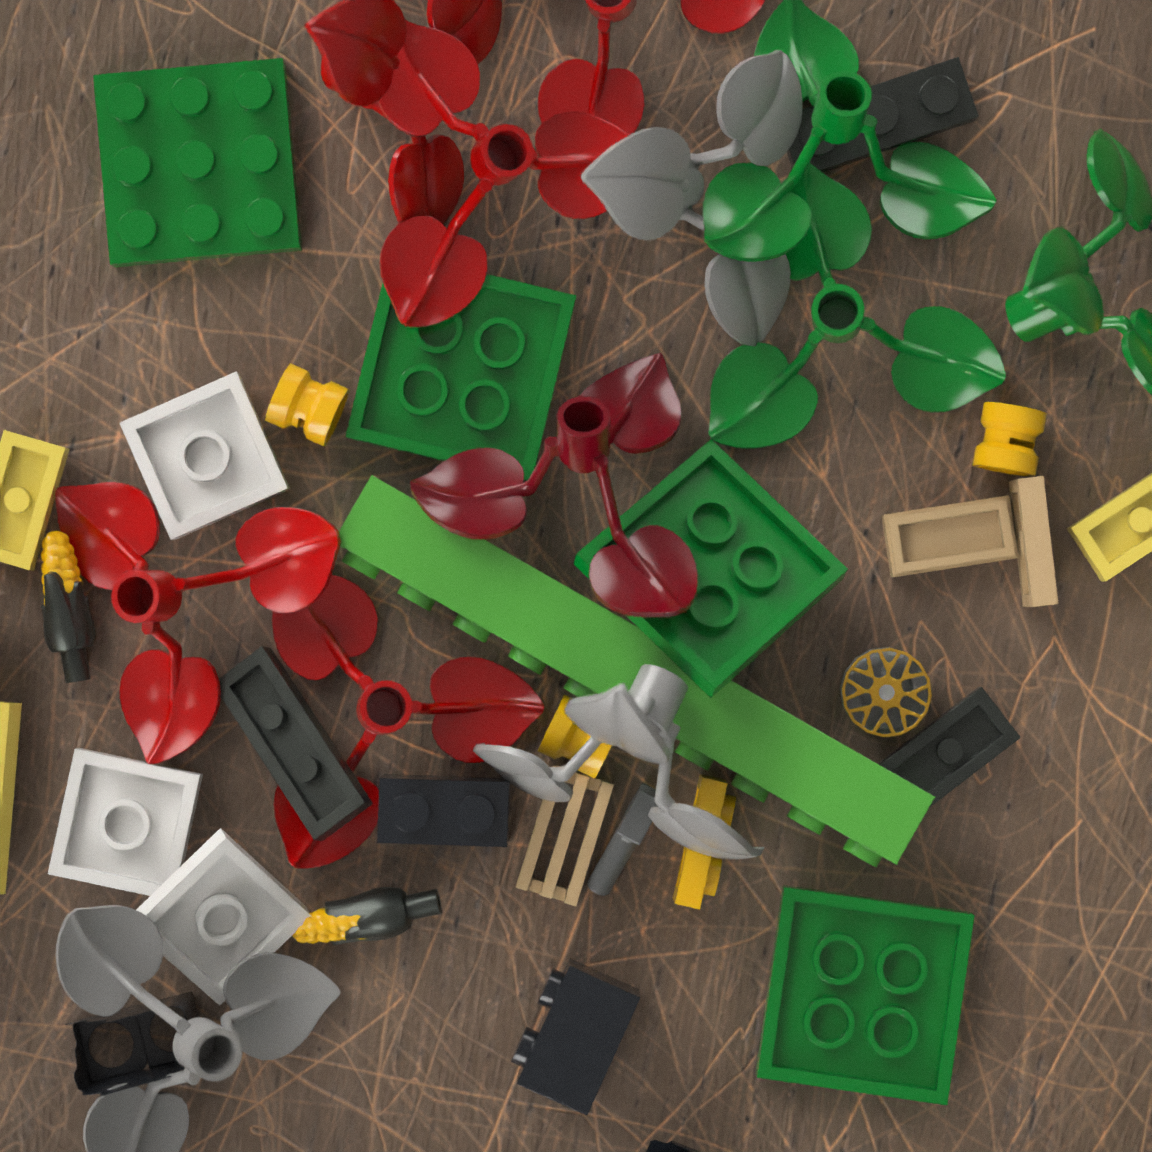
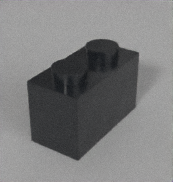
(443, 810)
(576, 1036)

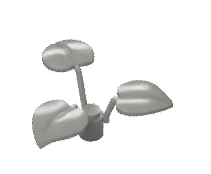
(655, 181)
(644, 728)
(272, 1002)

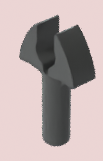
(624, 841)

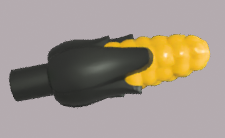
(65, 607)
(368, 916)

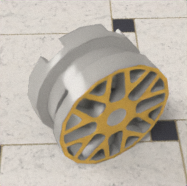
(885, 692)

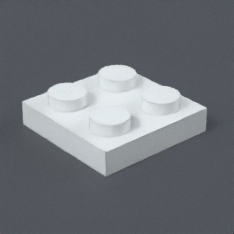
(204, 456)
(124, 822)
(221, 912)

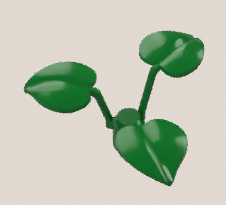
(759, 218)
(1058, 282)
(940, 363)

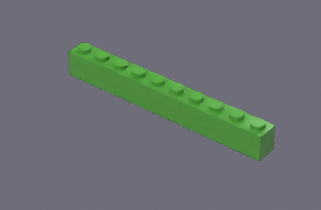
(602, 650)

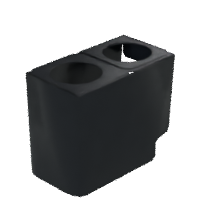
(97, 1079)

